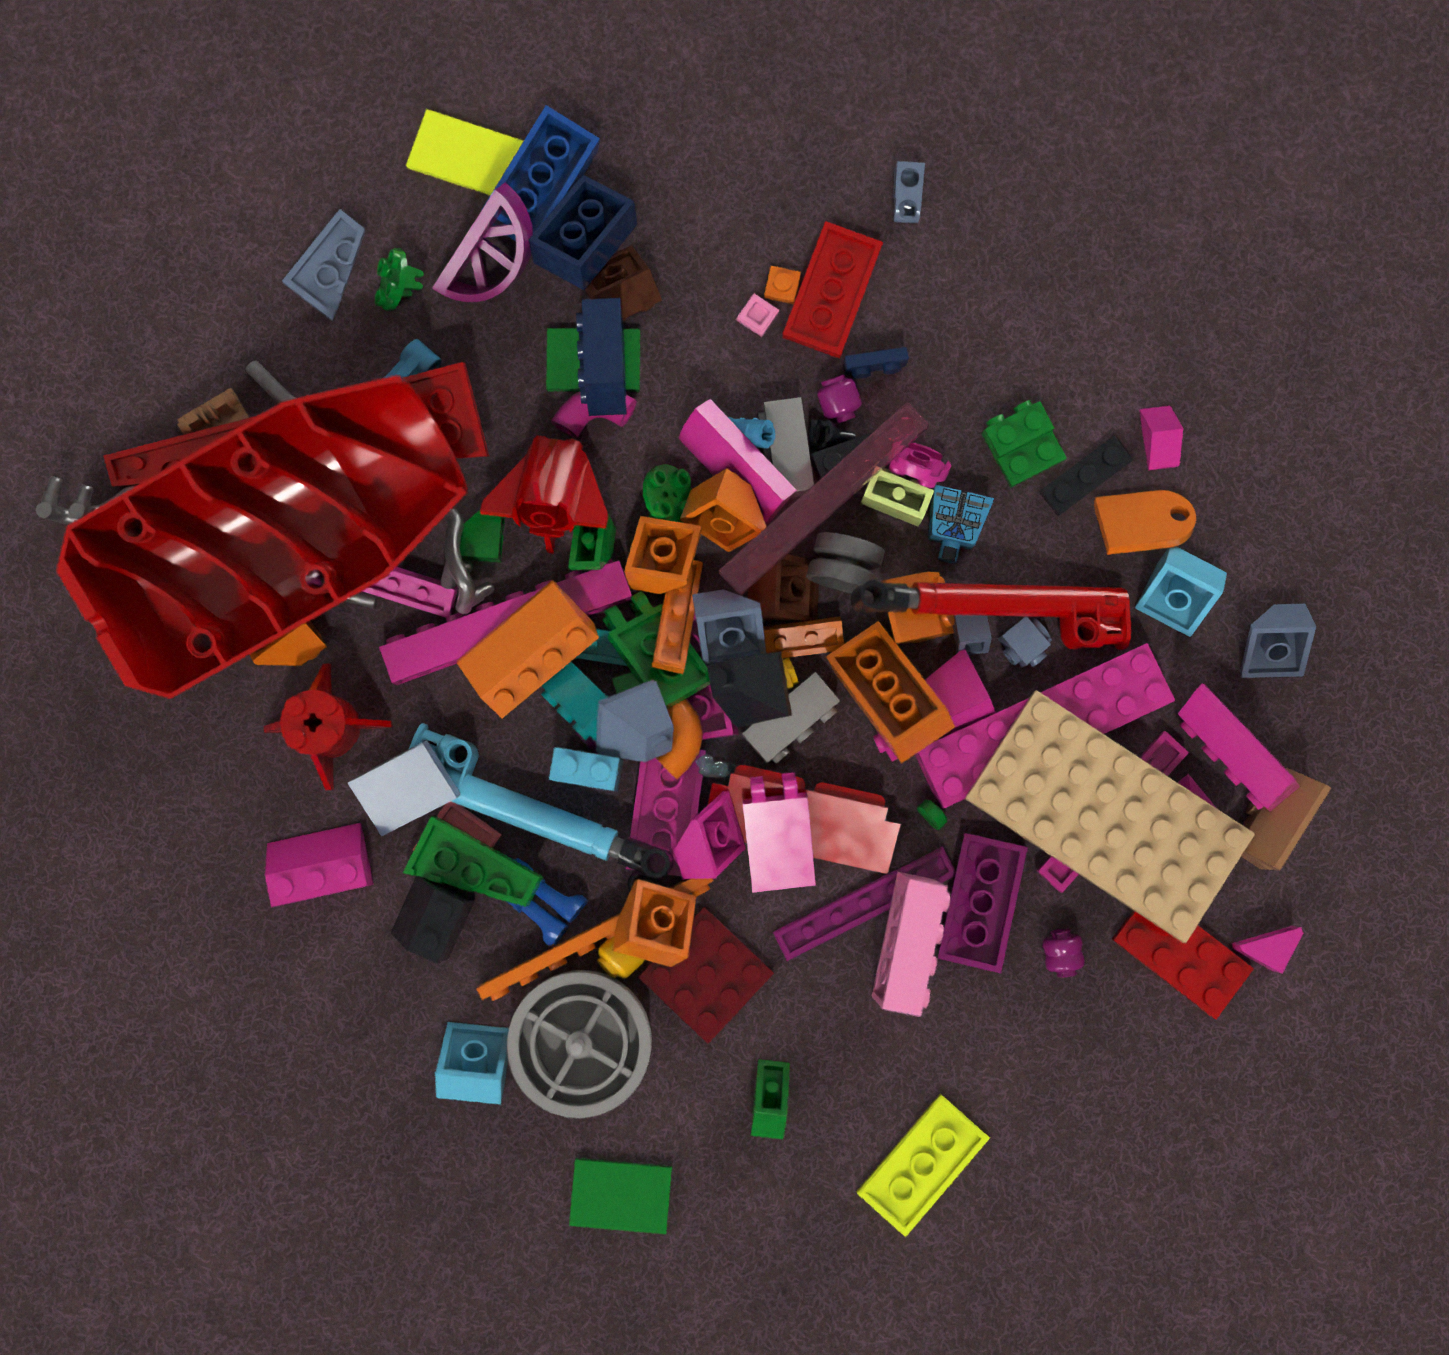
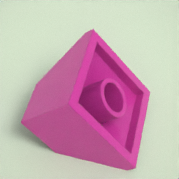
(710, 840)

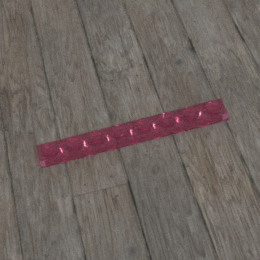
(823, 499)

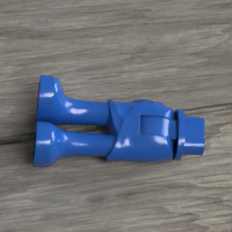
(566, 906)

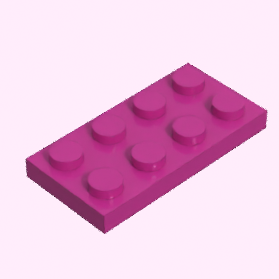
(665, 808)

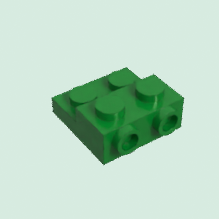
(1023, 443)

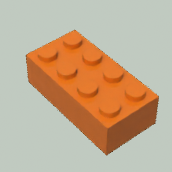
(890, 692)

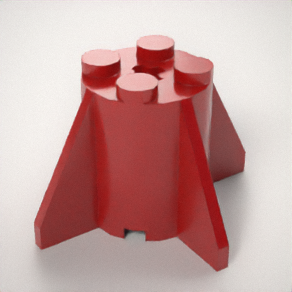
(549, 491)
(339, 727)

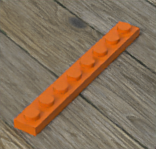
(581, 943)

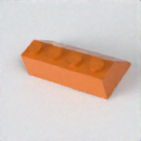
(527, 649)

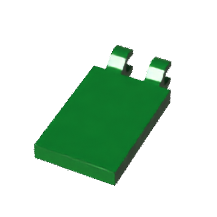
(636, 646)

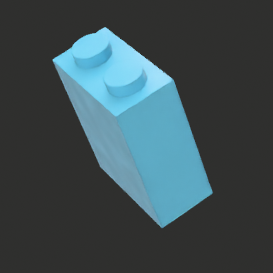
(586, 769)

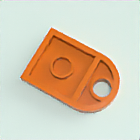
(1143, 521)

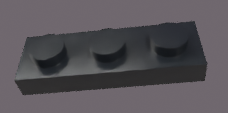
(1086, 476)

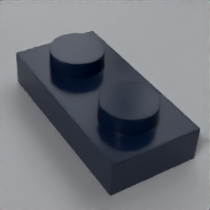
(863, 364)

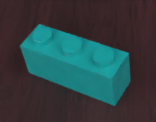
(577, 699)

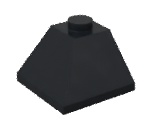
(751, 688)

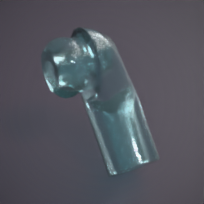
(709, 768)

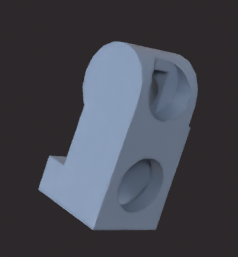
(908, 191)

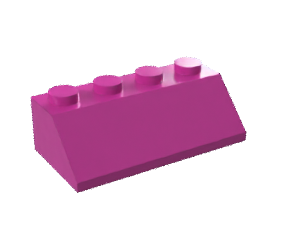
(1237, 748)

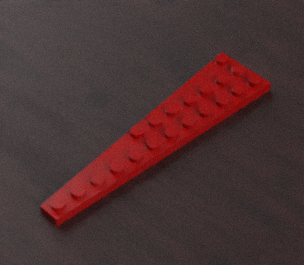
(443, 391)

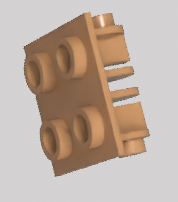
(215, 412)

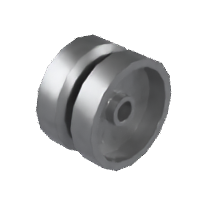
(844, 562)

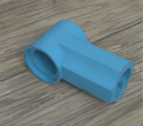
(414, 360)

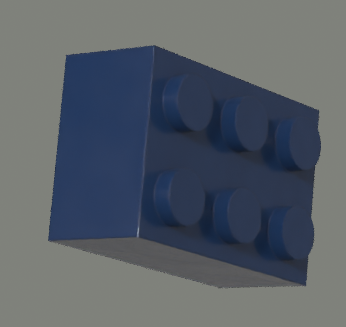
(583, 232)
(601, 357)

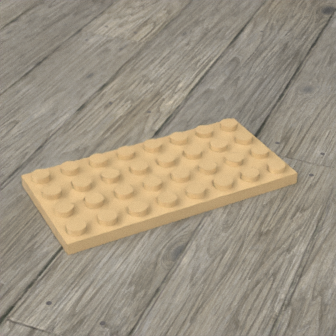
(1109, 816)

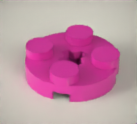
(921, 464)

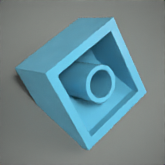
(1181, 590)
(472, 1063)

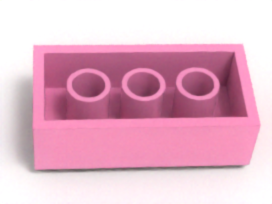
(910, 944)

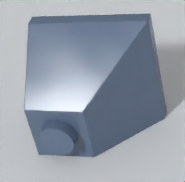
(728, 626)
(1279, 642)
(634, 724)

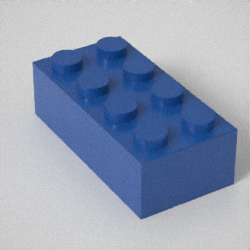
(548, 165)

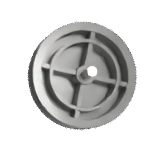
(579, 1044)

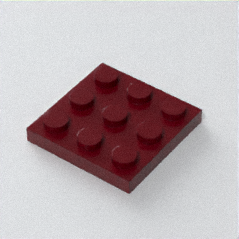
(713, 979)

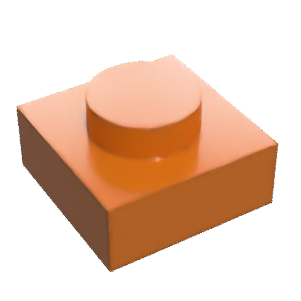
(782, 284)

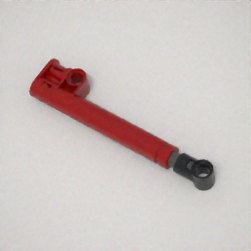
(1095, 610)

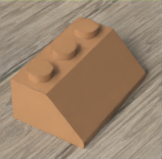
(1282, 827)

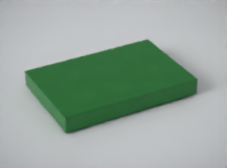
(564, 362)
(620, 1196)

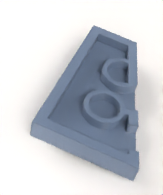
(327, 265)

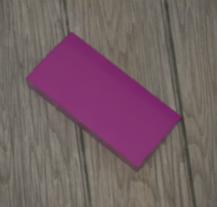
(982, 903)

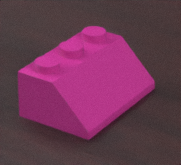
(317, 865)

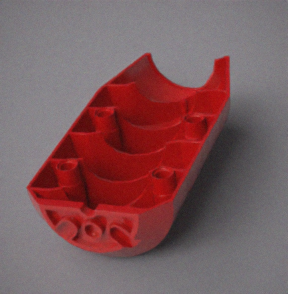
(234, 553)

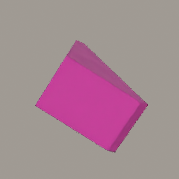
(1161, 437)
(1272, 948)

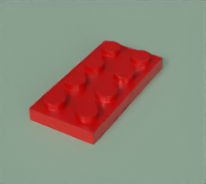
(832, 289)
(1197, 969)

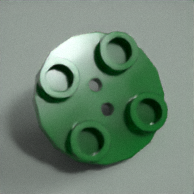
(396, 279)
(666, 492)

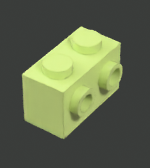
(897, 497)

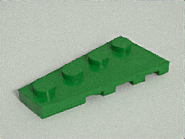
(463, 861)

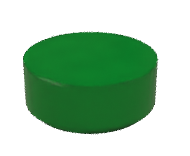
(932, 814)

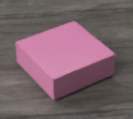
(757, 315)

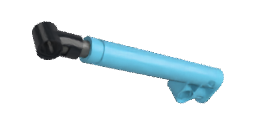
(534, 814)

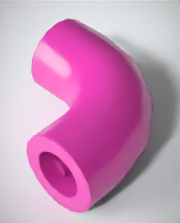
(574, 416)

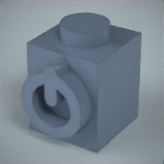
(1026, 642)

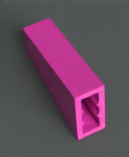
(960, 692)

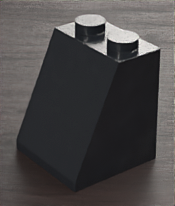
(431, 920)

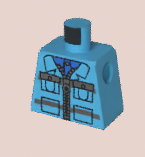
(956, 520)

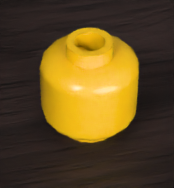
(616, 963)

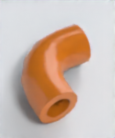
(686, 739)

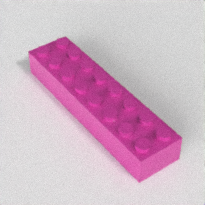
(1100, 697)

